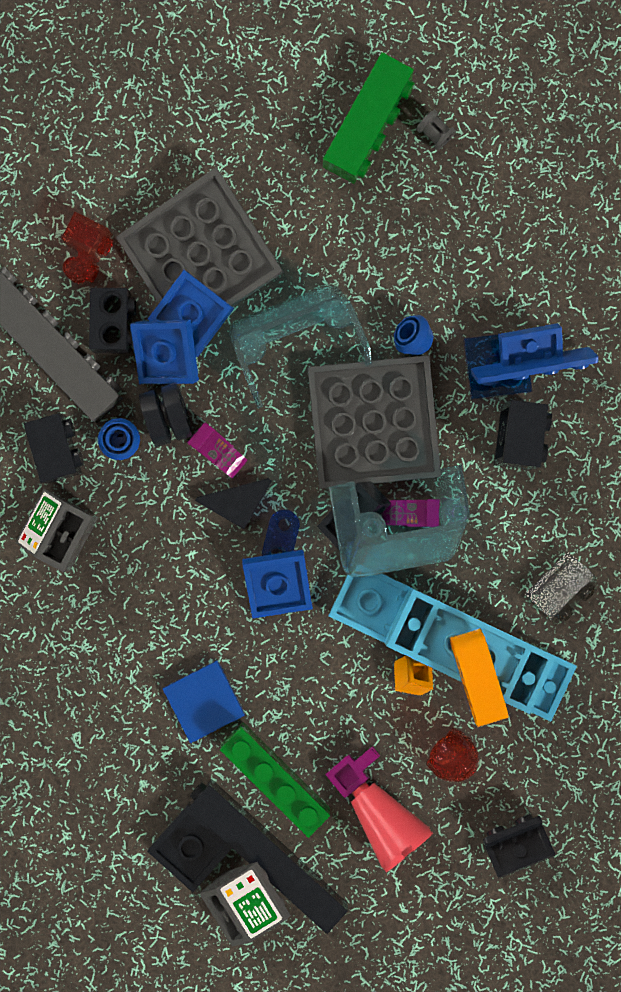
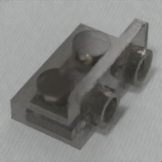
(562, 589)

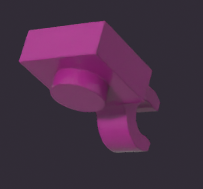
(350, 772)

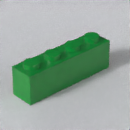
(368, 118)
(275, 779)

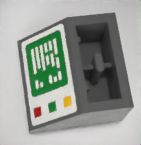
(56, 531)
(244, 903)

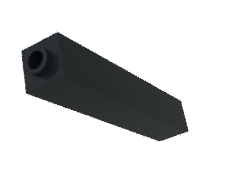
(259, 845)

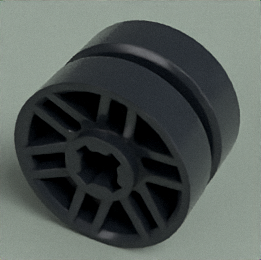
(165, 414)

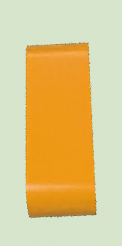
(479, 677)

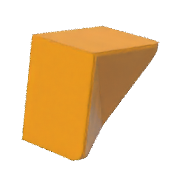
(412, 676)

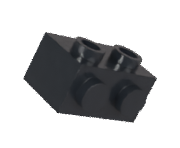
(54, 448)

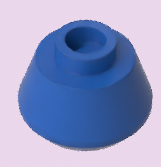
(413, 335)
(110, 442)

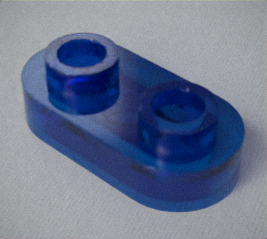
(278, 538)

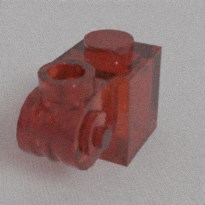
(91, 242)

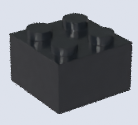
(522, 435)

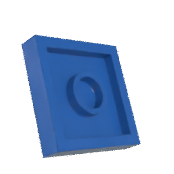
(195, 302)
(164, 352)
(277, 584)
(204, 701)

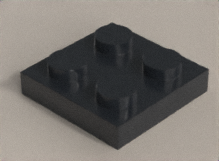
(189, 849)

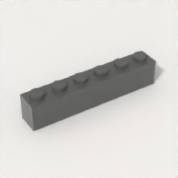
(55, 351)

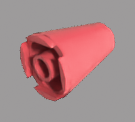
(388, 825)

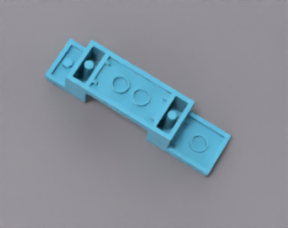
(423, 628)

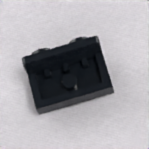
(518, 846)

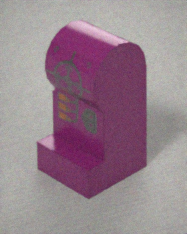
(217, 450)
(412, 513)

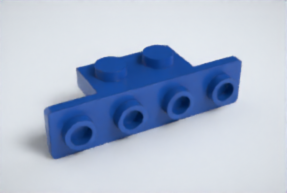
(532, 353)

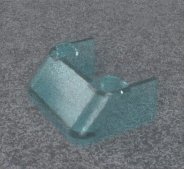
(322, 304)
(369, 549)

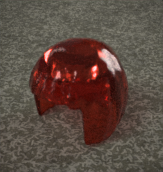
(454, 757)

